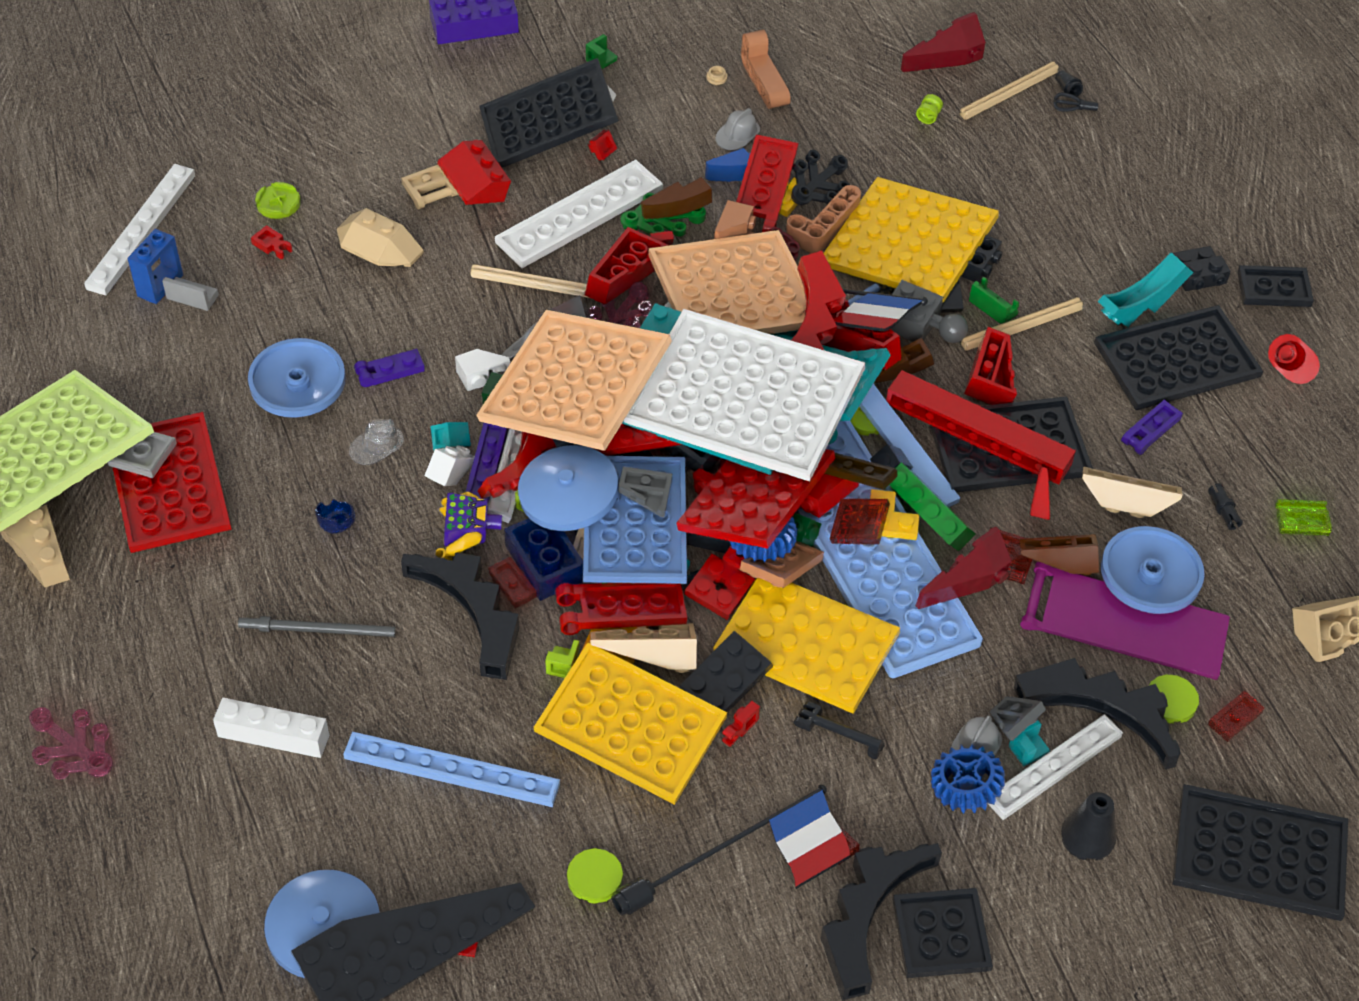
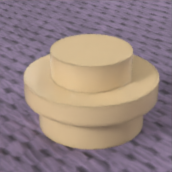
(716, 75)

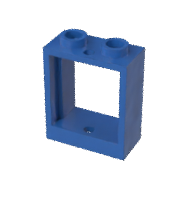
(149, 283)

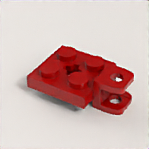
(720, 571)

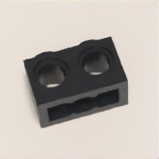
(983, 260)

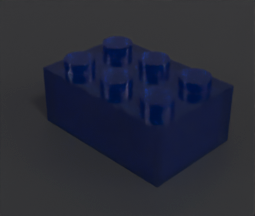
(543, 556)

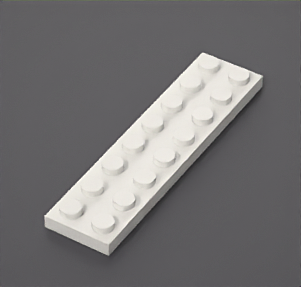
(578, 213)

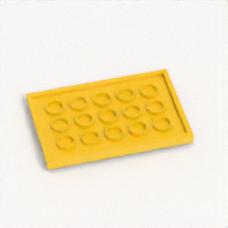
(813, 641)
(631, 722)

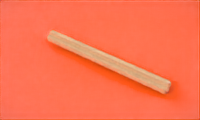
(1008, 90)
(528, 280)
(1027, 321)

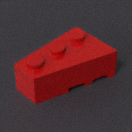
(992, 370)

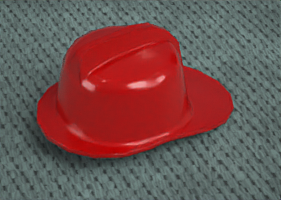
(1293, 359)

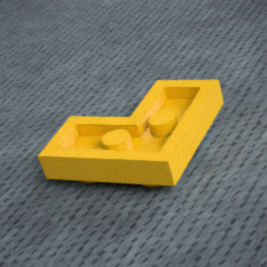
(897, 523)

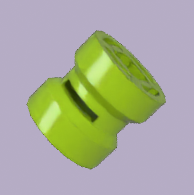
(929, 109)

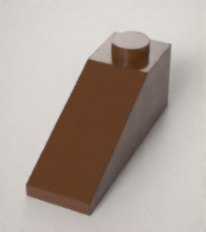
(1069, 553)

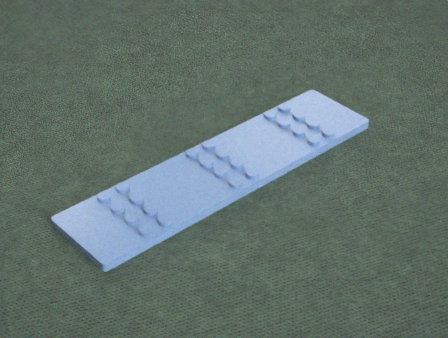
(888, 580)

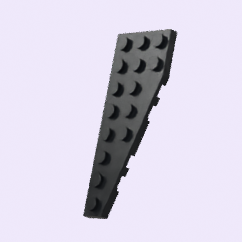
(390, 949)

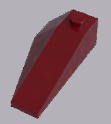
(952, 47)
(970, 574)

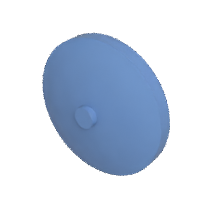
(296, 377)
(568, 488)
(1152, 570)
(310, 907)

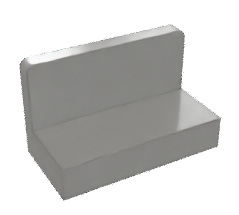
(190, 293)

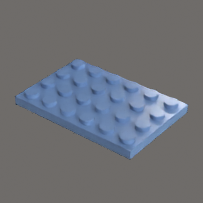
(635, 542)

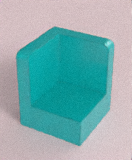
(450, 435)
(1029, 745)

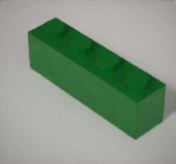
(931, 508)

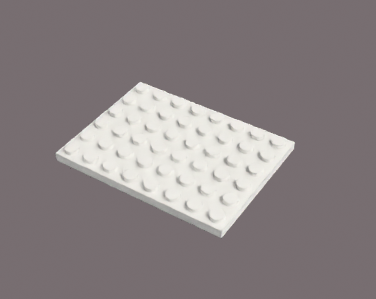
(747, 394)

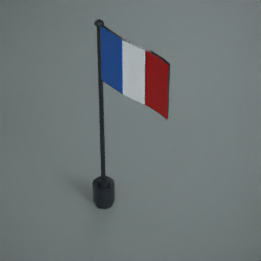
(877, 310)
(802, 831)

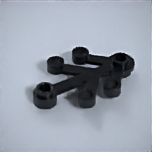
(803, 193)

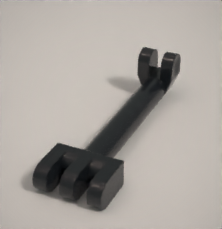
(812, 716)

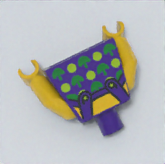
(465, 523)

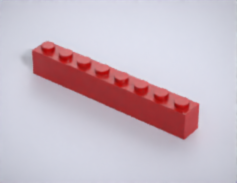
(980, 426)

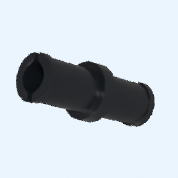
(1225, 506)

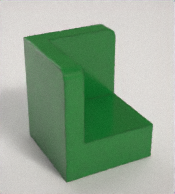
(598, 49)

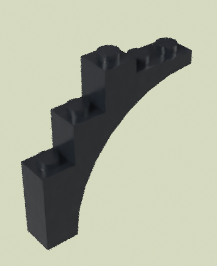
(480, 599)
(1107, 694)
(877, 878)

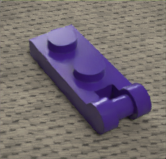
(389, 368)
(1152, 426)

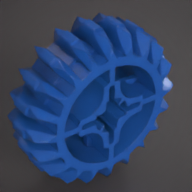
(781, 545)
(967, 788)

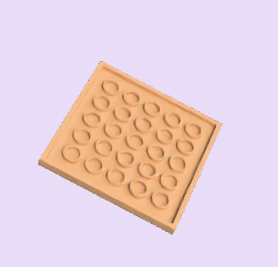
(735, 279)
(575, 379)

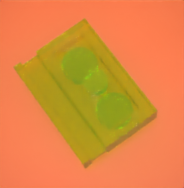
(1303, 517)

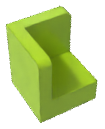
(562, 659)

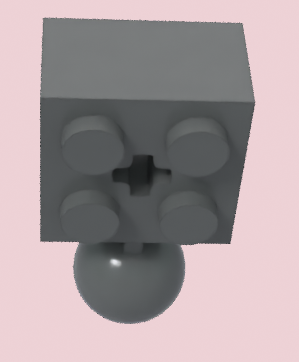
(920, 320)

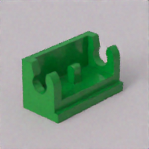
(992, 303)

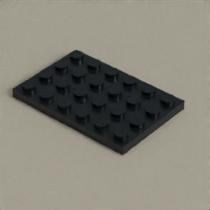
(548, 113)
(1177, 357)
(976, 469)
(1261, 852)

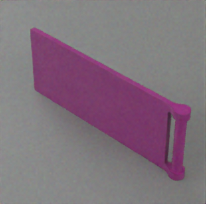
(1091, 614)

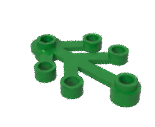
(636, 221)

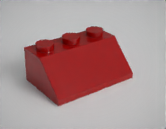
(475, 173)

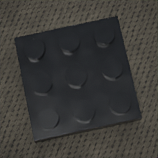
(942, 933)

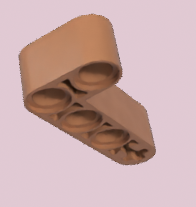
(762, 70)
(817, 234)

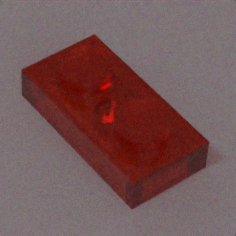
(512, 582)
(1236, 716)

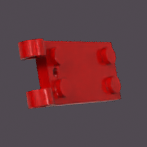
(767, 177)
(621, 605)

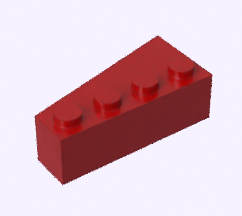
(622, 266)
(859, 339)

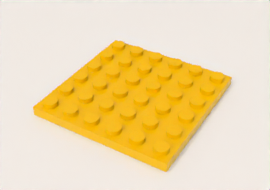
(910, 237)

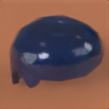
(335, 517)

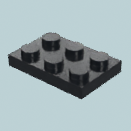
(1275, 286)
(727, 673)

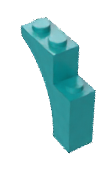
(1147, 293)

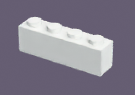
(271, 727)

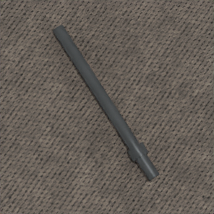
(266, 624)

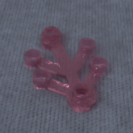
(638, 294)
(72, 745)

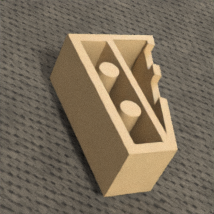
(38, 546)

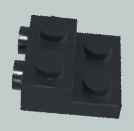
(1207, 268)

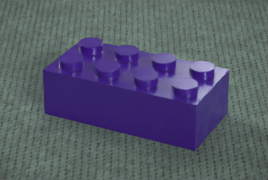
(472, 19)

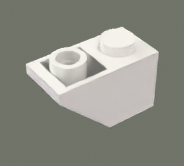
(476, 366)
(449, 465)

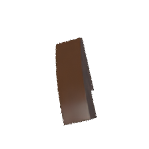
(677, 200)
(913, 359)

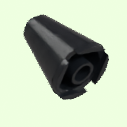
(1091, 828)

